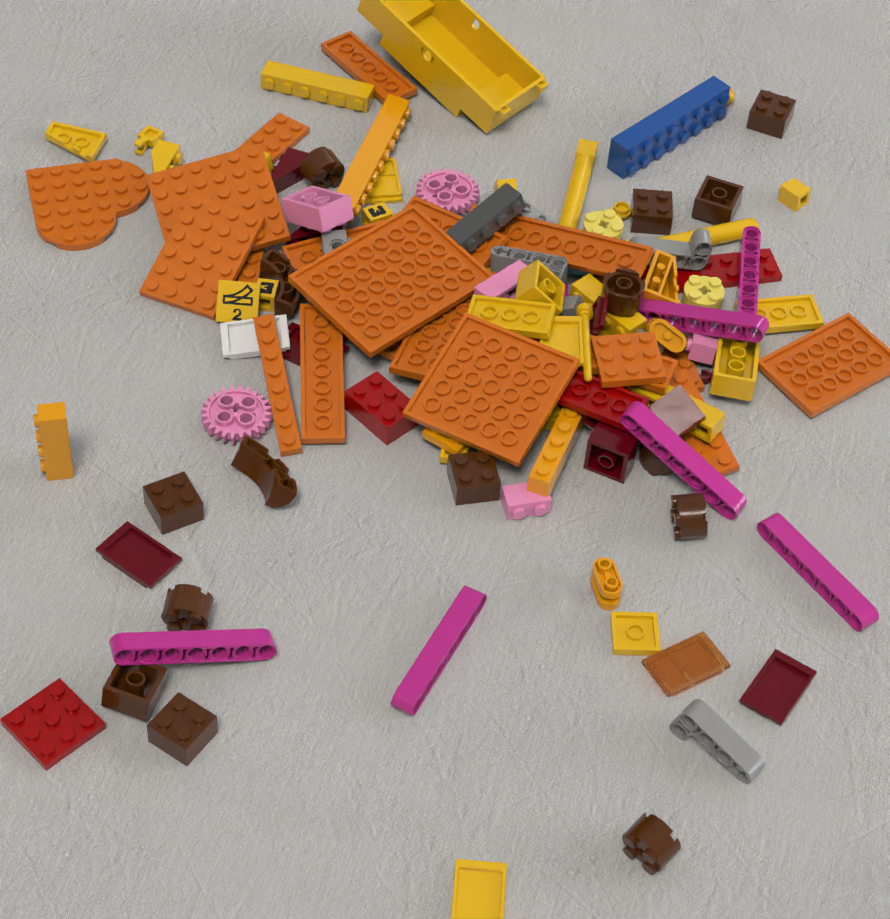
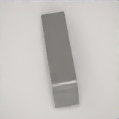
(689, 255)
(504, 256)
(718, 739)

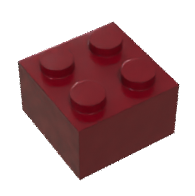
(610, 452)

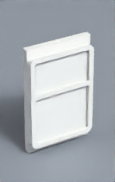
(240, 338)

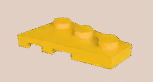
(78, 140)

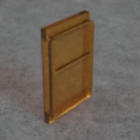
(686, 664)

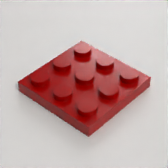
(52, 724)

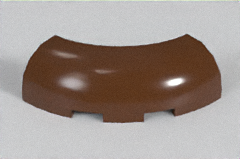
(278, 267)
(266, 472)

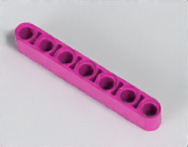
(748, 271)
(707, 320)
(683, 460)
(818, 572)
(192, 646)
(438, 650)

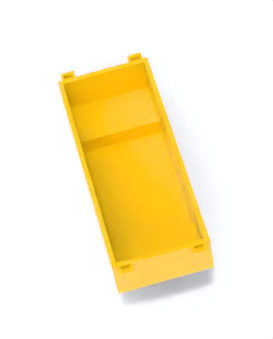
(455, 61)

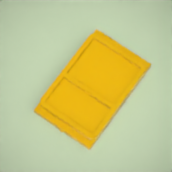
(387, 187)
(566, 336)
(478, 890)

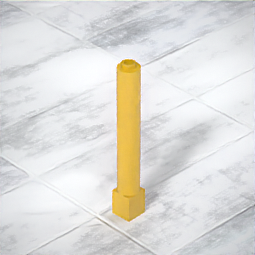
(578, 183)
(719, 233)

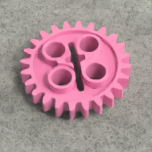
(448, 190)
(236, 414)

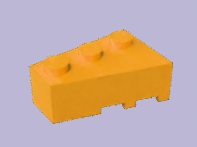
(661, 278)

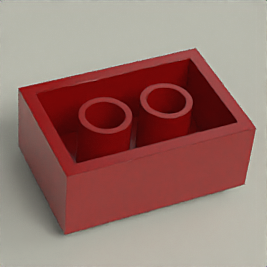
(379, 407)

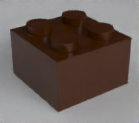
(771, 114)
(717, 200)
(651, 211)
(473, 477)
(173, 503)
(134, 689)
(182, 729)

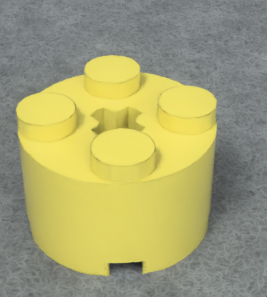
(604, 223)
(703, 292)

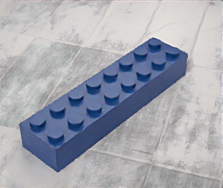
(668, 127)

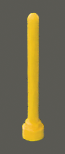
(586, 311)

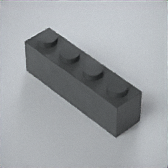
(487, 218)

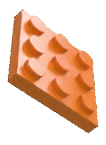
(628, 359)

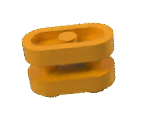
(667, 334)
(606, 583)

